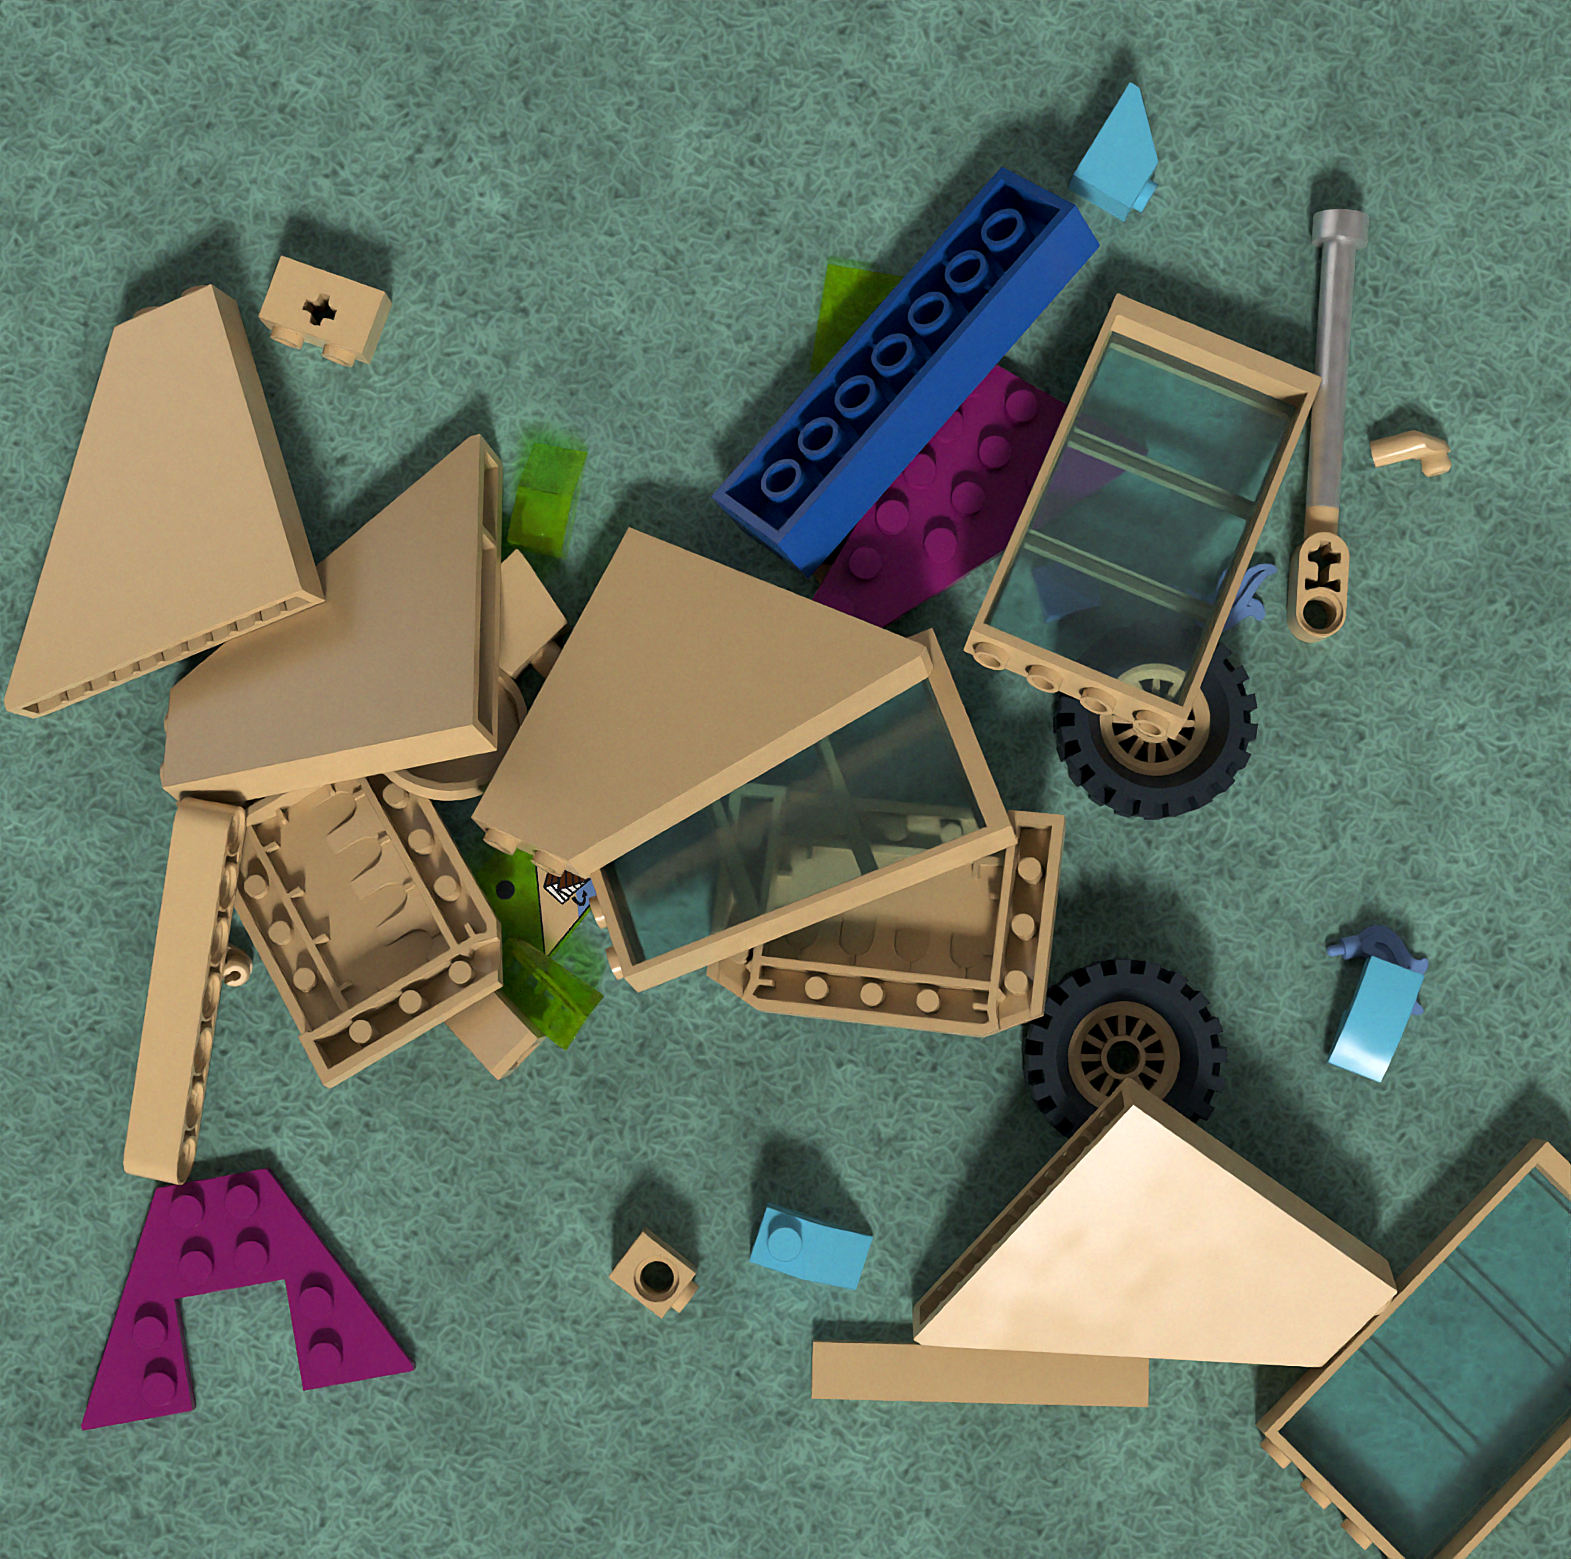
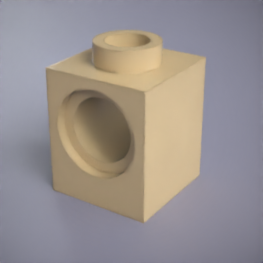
(629, 1274)

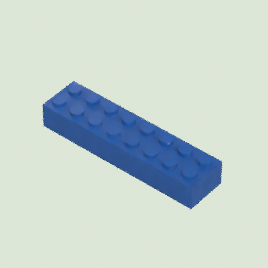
(906, 370)

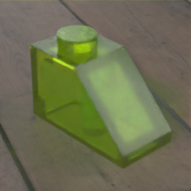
(547, 501)

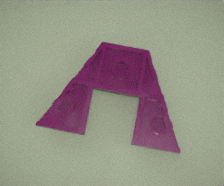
(224, 1238)

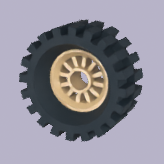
(1182, 782)
(1119, 988)

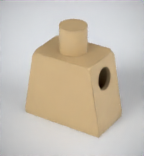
(528, 621)

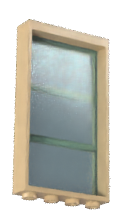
(1143, 518)
(809, 838)
(1454, 1389)

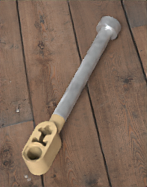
(1339, 235)

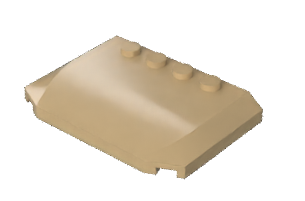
(363, 918)
(934, 957)

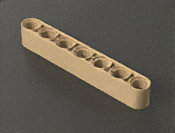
(184, 990)

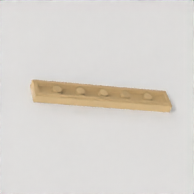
(974, 1375)

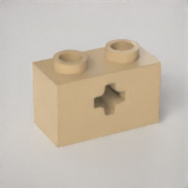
(303, 289)

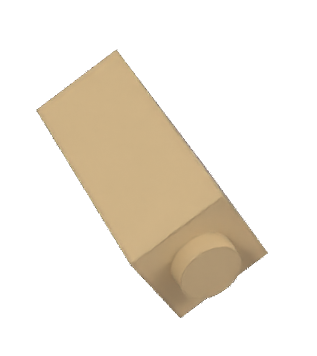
(496, 1033)

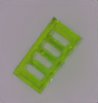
(566, 988)

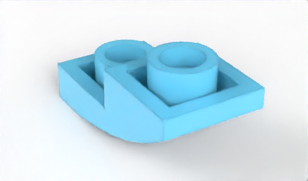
(1375, 1018)

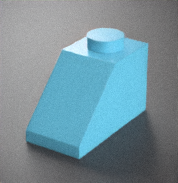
(1120, 160)
(809, 1247)

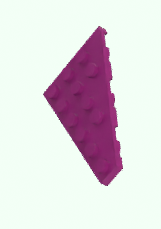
(948, 505)

